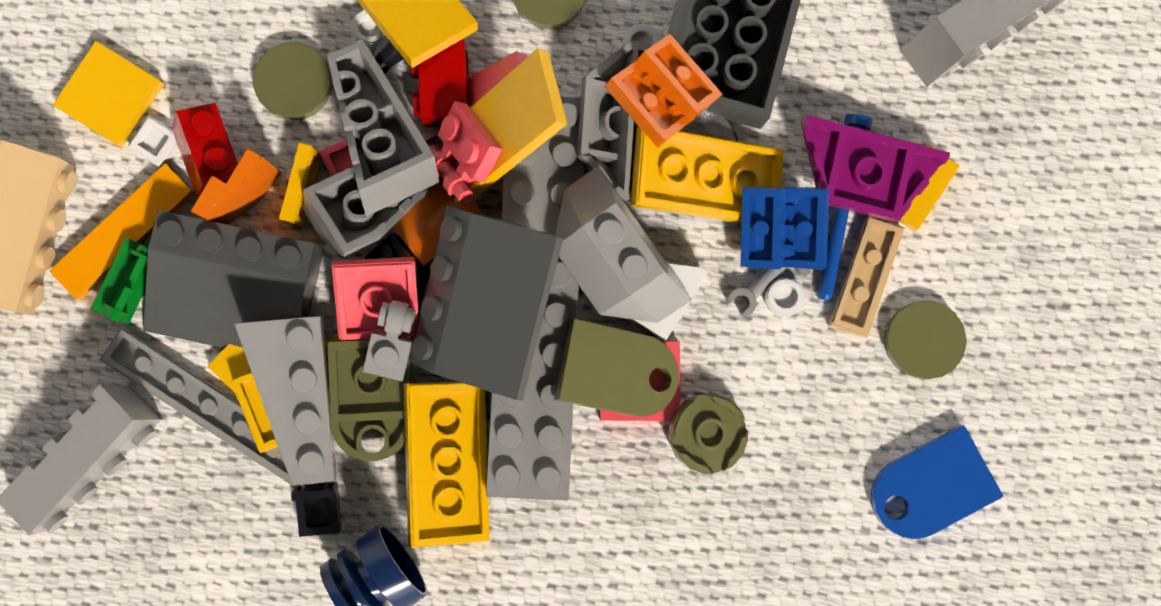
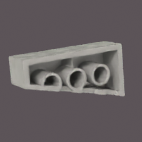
(966, 29)
(381, 136)
(294, 388)
(80, 458)

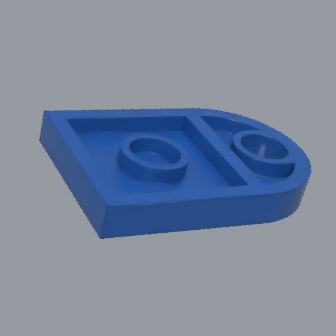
(937, 483)

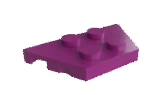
(868, 169)

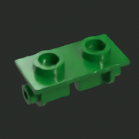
(123, 283)

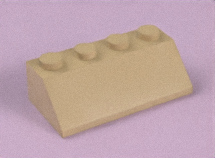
(31, 214)

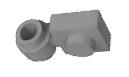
(389, 352)

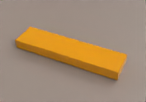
(135, 218)

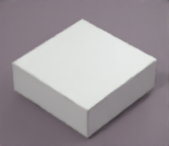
(154, 142)

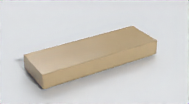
(866, 276)

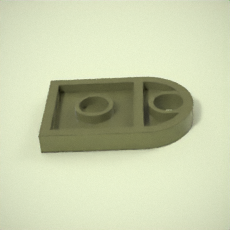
(612, 370)
(364, 402)

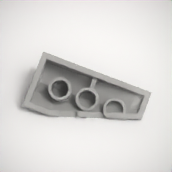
(339, 214)

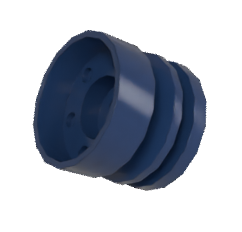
(379, 577)

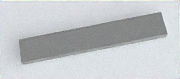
(188, 395)

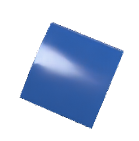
(785, 227)

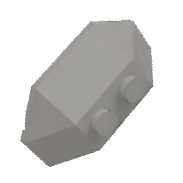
(605, 128)
(614, 255)

